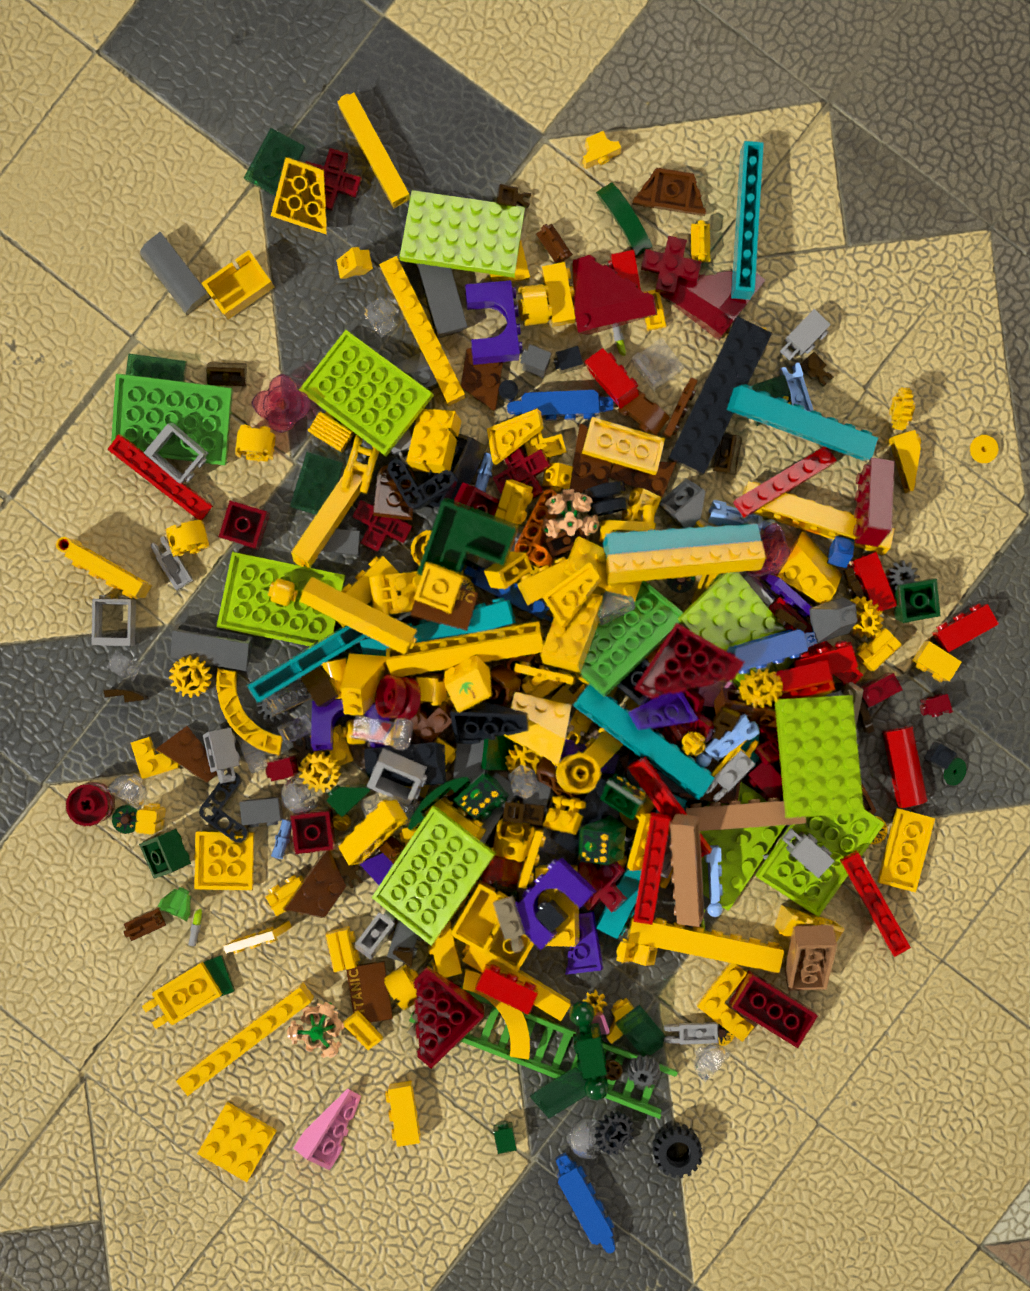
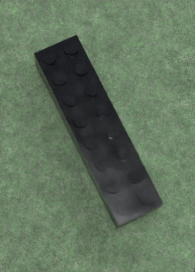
(709, 413)

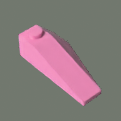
(323, 1138)

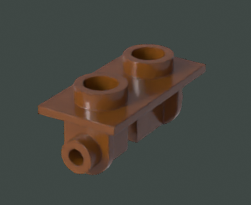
(553, 243)
(391, 848)
(144, 924)

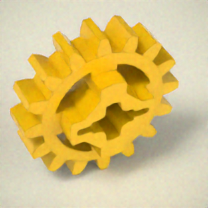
(902, 408)
(867, 617)
(198, 675)
(761, 688)
(523, 756)
(321, 768)

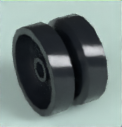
(605, 498)

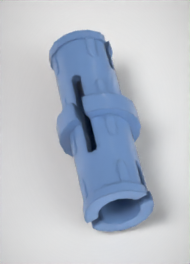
(484, 472)
(282, 839)

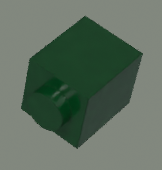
(505, 1137)

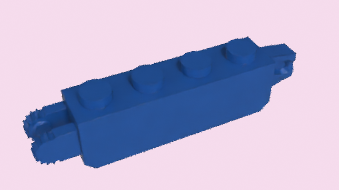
(562, 404)
(511, 593)
(772, 648)
(584, 1204)

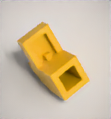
(636, 953)

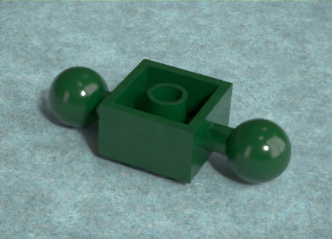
(589, 1050)

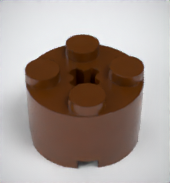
(503, 685)

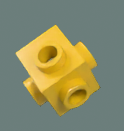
(557, 477)

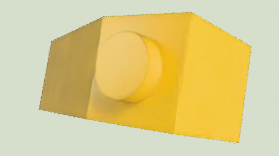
(906, 455)

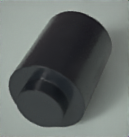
(508, 391)

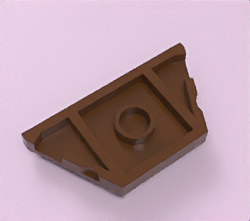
(671, 192)
(482, 380)
(587, 470)
(318, 889)

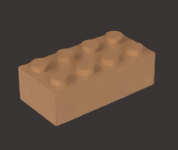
(810, 957)

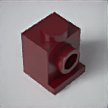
(936, 705)

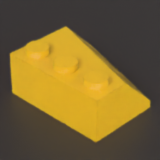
(301, 196)
(809, 572)
(547, 725)
(792, 917)

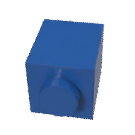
(840, 551)

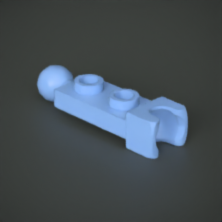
(797, 387)
(730, 515)
(730, 740)
(715, 889)

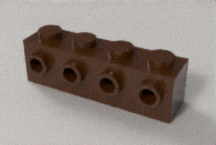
(732, 700)

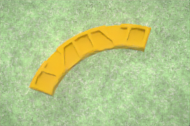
(237, 718)
(513, 1018)

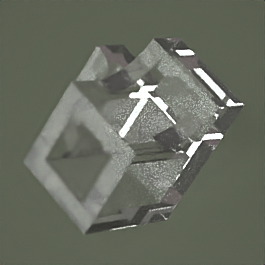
(381, 315)

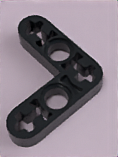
(421, 491)
(218, 814)

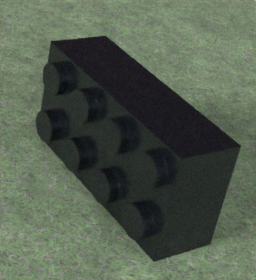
(593, 811)

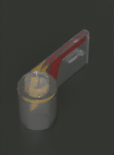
(383, 732)

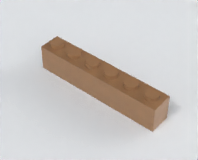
(742, 815)
(687, 869)

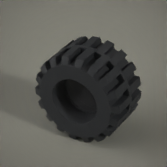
(681, 1165)

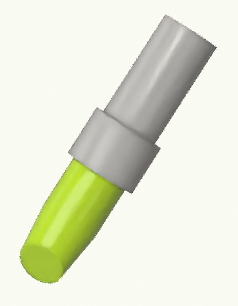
(618, 337)
(195, 927)

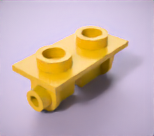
(700, 241)

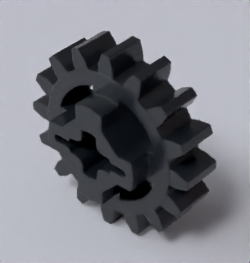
(614, 1133)

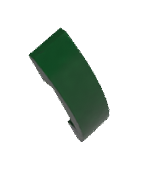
(625, 218)
(456, 785)

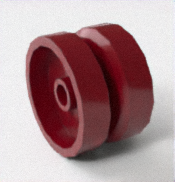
(397, 697)
(90, 804)

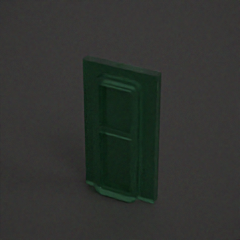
(641, 1031)
(560, 1093)

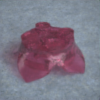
(267, 402)
(775, 543)

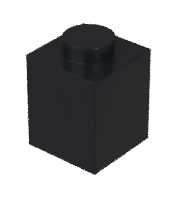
(568, 360)
(940, 755)
(551, 915)

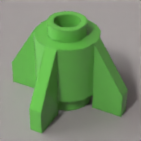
(176, 903)

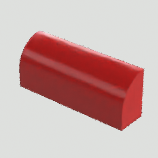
(905, 767)

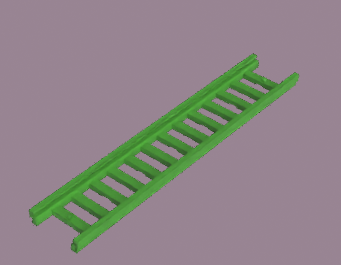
(553, 1070)

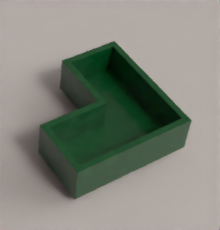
(464, 531)

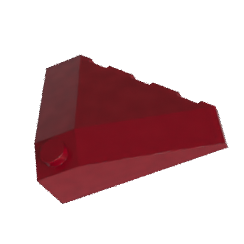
(605, 298)
(710, 301)
(685, 663)
(443, 1015)

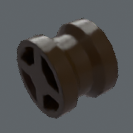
(614, 1072)

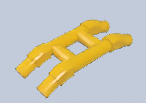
(352, 464)

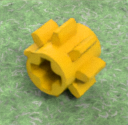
(693, 743)
(594, 996)

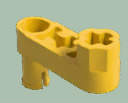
(647, 523)

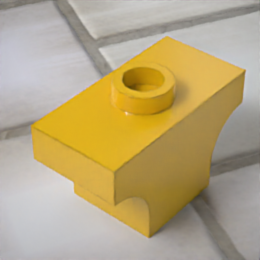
(600, 150)
(354, 263)

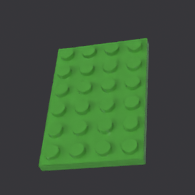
(148, 404)
(629, 639)

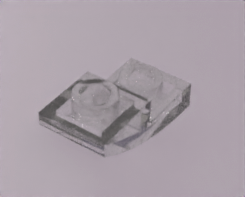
(254, 757)

